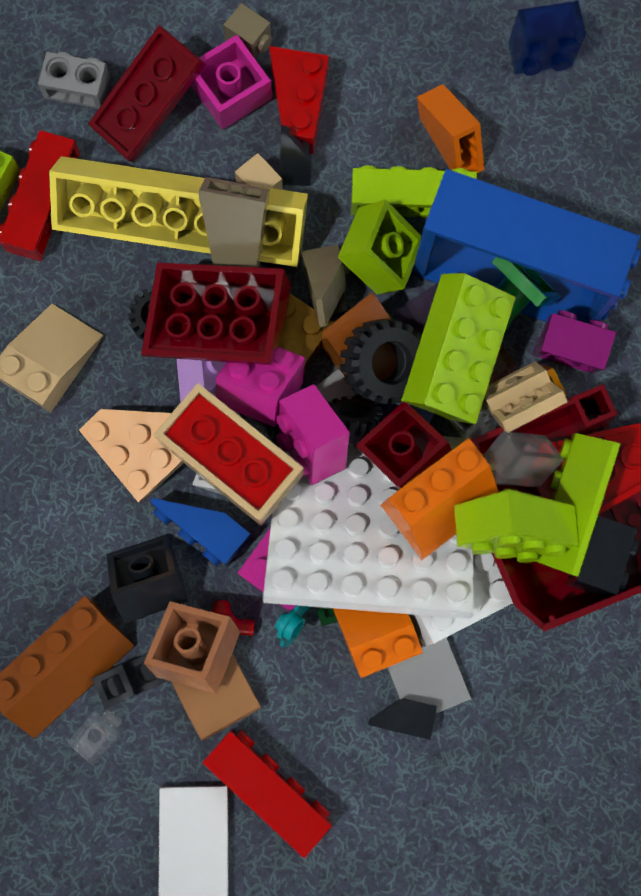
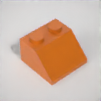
(377, 638)

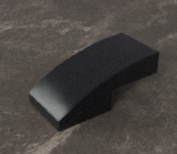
(125, 682)

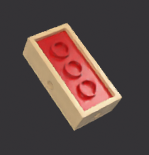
(229, 454)

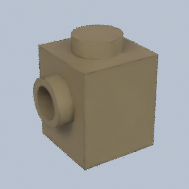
(251, 29)

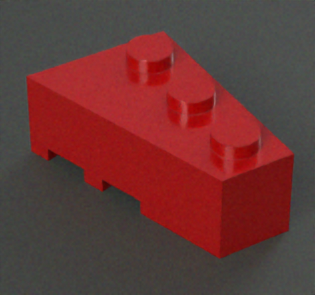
(299, 90)

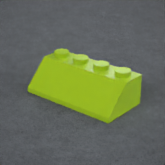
(582, 484)

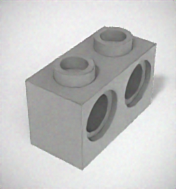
(73, 86)

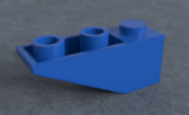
(211, 529)

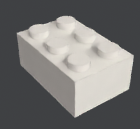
(488, 597)

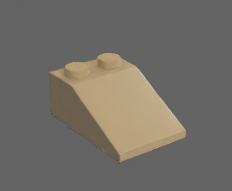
(47, 356)

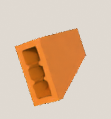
(452, 129)

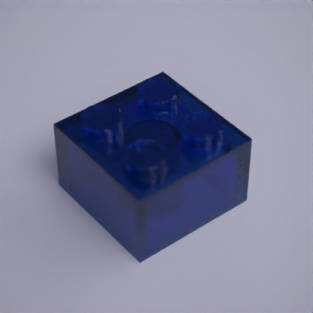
(546, 38)

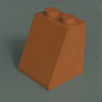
(333, 337)

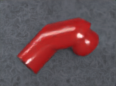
(245, 626)

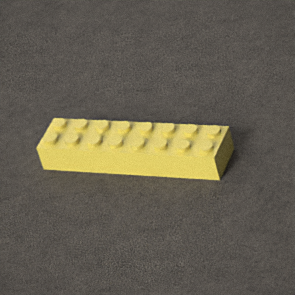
(159, 209)

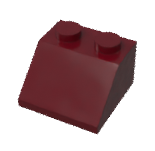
(403, 445)

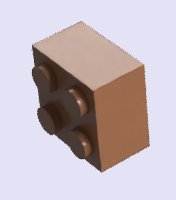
(192, 647)

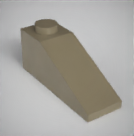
(324, 280)

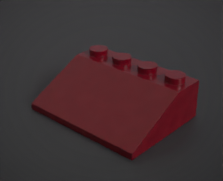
(216, 313)

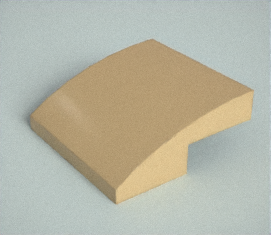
(522, 396)

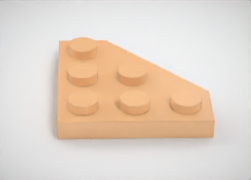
(130, 448)

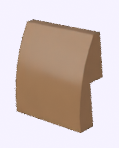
(216, 712)

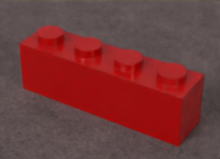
(29, 213)
(268, 793)

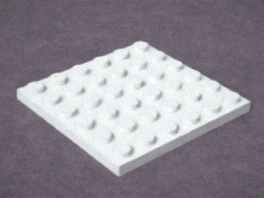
(344, 552)

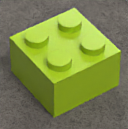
(380, 247)

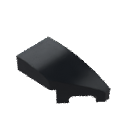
(294, 160)
(407, 718)

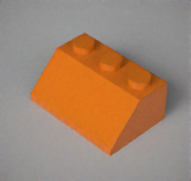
(426, 504)

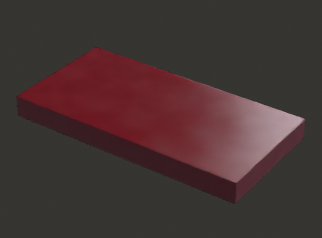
(146, 94)

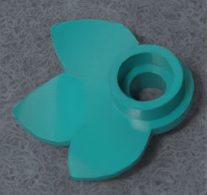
(290, 625)

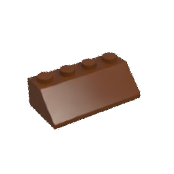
(60, 666)

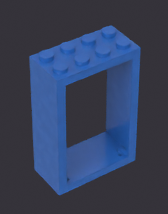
(571, 252)

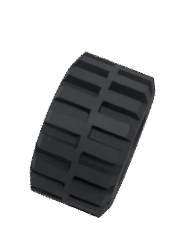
(360, 354)

